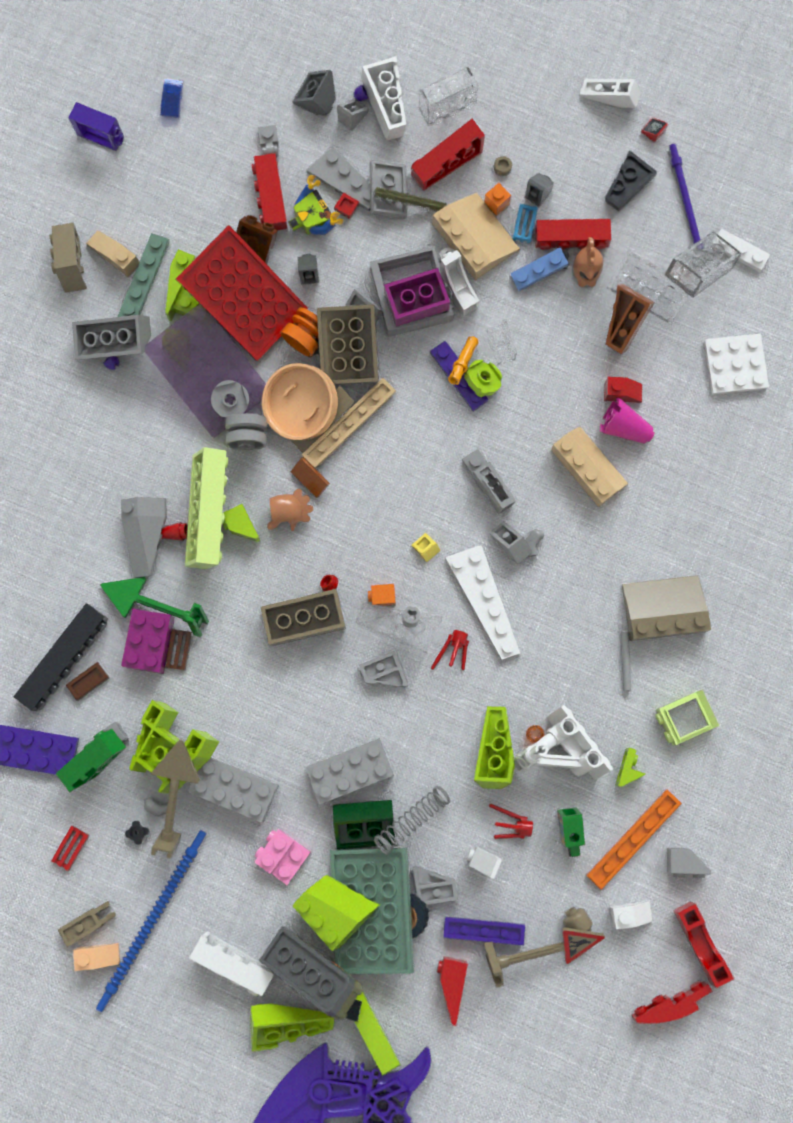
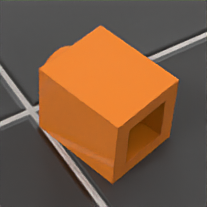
(497, 199)
(382, 595)

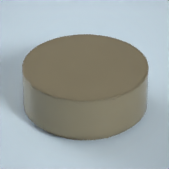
(502, 166)

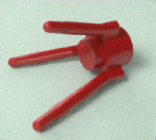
(458, 640)
(522, 827)

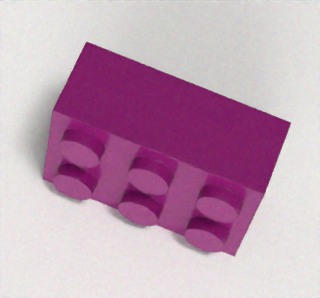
(417, 297)
(147, 641)

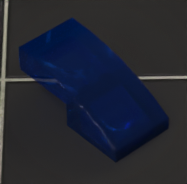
(171, 98)

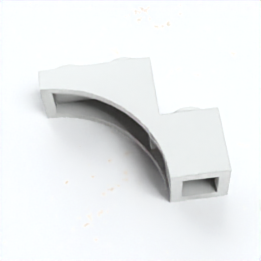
(456, 279)

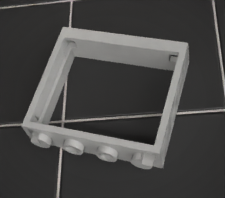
(399, 261)

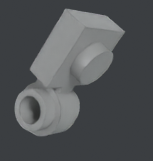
(269, 139)

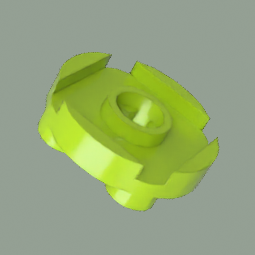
(477, 383)

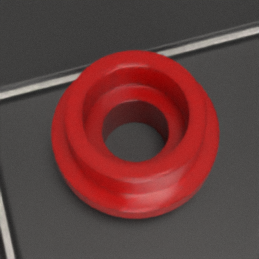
(329, 582)

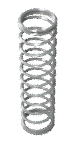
(389, 848)

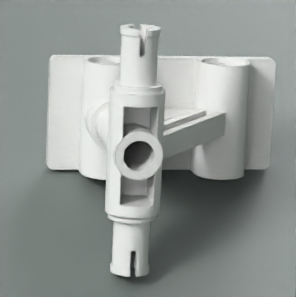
(582, 751)

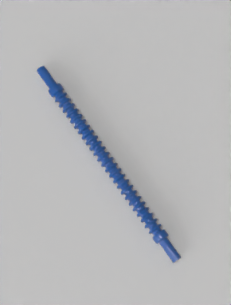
(112, 987)

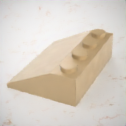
(475, 233)

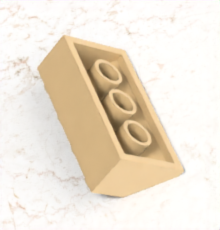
(588, 466)

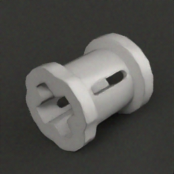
(411, 611)

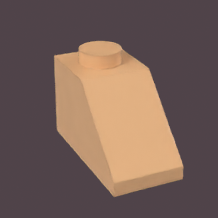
(96, 956)

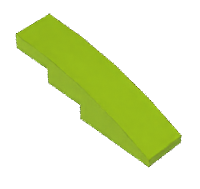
(375, 1038)

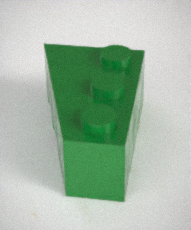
(91, 760)

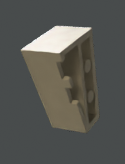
(66, 257)

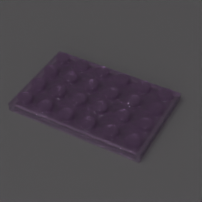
(196, 358)

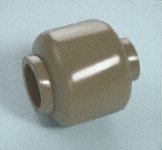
(577, 919)

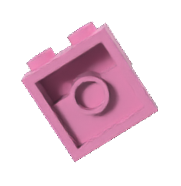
(281, 856)

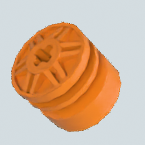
(304, 333)

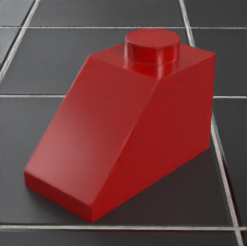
(622, 388)

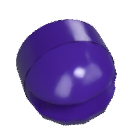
(360, 93)
(111, 361)

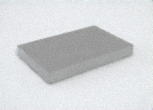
(391, 177)

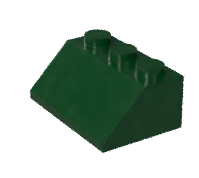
(360, 822)

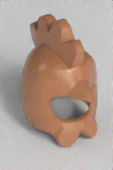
(589, 262)
(289, 508)

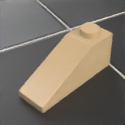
(114, 253)

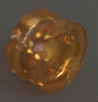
(534, 727)

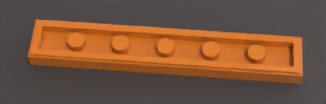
(633, 839)

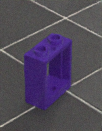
(96, 126)

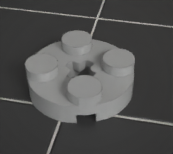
(235, 390)

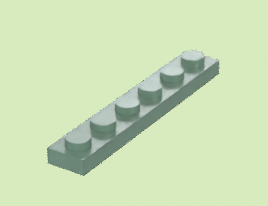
(144, 276)

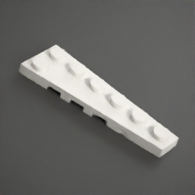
(478, 585)

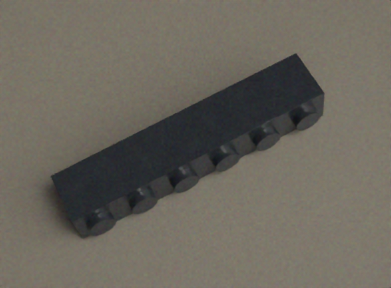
(61, 657)

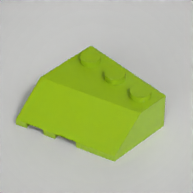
(333, 910)

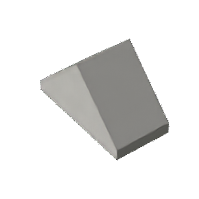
(351, 113)

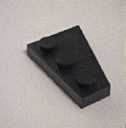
(630, 180)

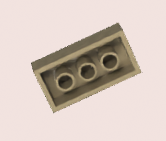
(303, 617)

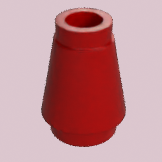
(175, 531)

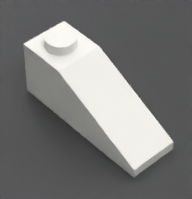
(614, 92)
(484, 861)

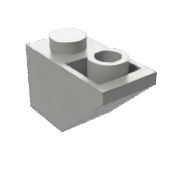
(685, 861)

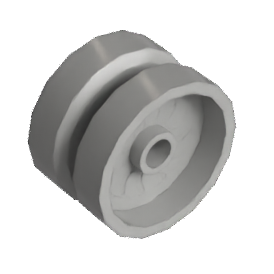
(246, 431)

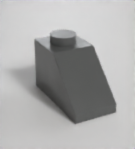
(538, 189)
(308, 269)

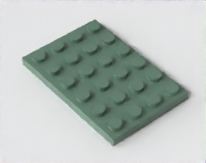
(385, 938)

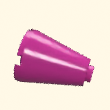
(626, 423)

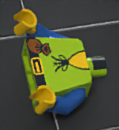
(313, 212)

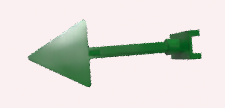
(126, 593)

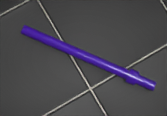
(677, 163)

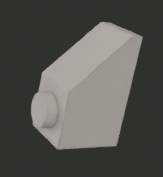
(511, 542)

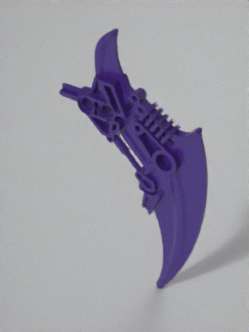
(313, 1094)

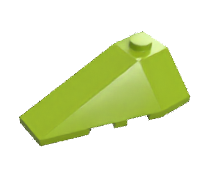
(495, 755)
(279, 1023)

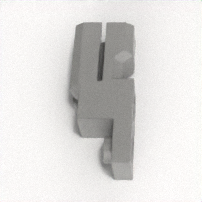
(489, 481)

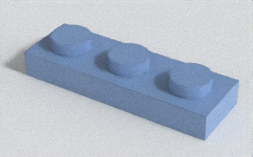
(539, 269)

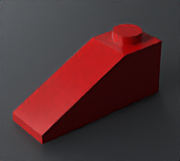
(452, 978)

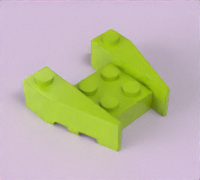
(178, 299)
(157, 741)

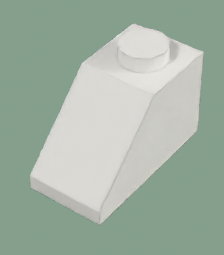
(630, 915)

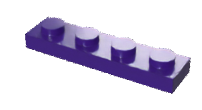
(445, 358)
(484, 930)

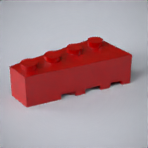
(449, 155)

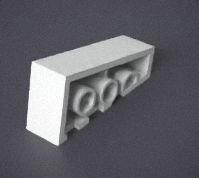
(232, 964)

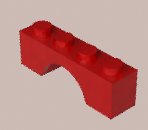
(702, 945)

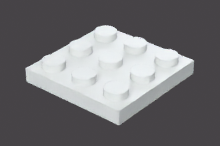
(736, 364)

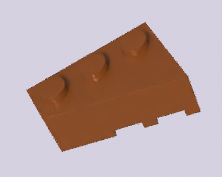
(627, 317)

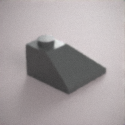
(317, 93)

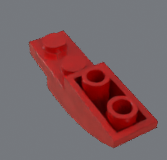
(665, 1010)

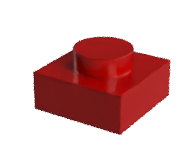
(346, 205)

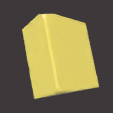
(426, 547)

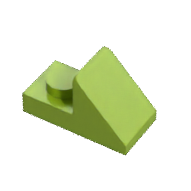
(625, 773)

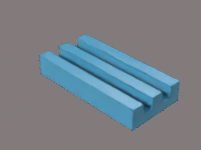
(522, 237)

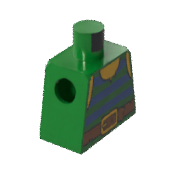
(571, 822)

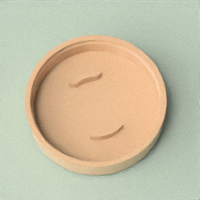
(299, 401)

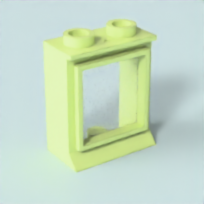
(686, 718)

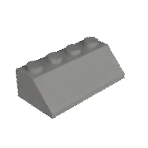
(111, 336)

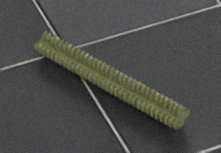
(406, 198)

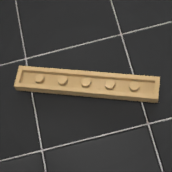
(349, 423)

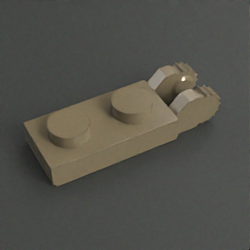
(84, 925)

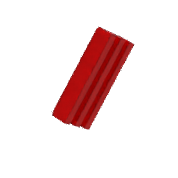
(61, 862)

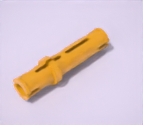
(460, 366)

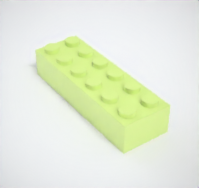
(206, 508)

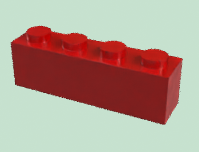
(270, 191)
(572, 233)

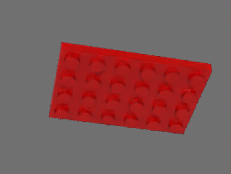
(240, 292)

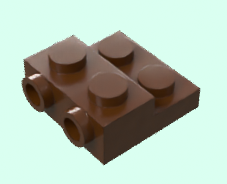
(257, 235)

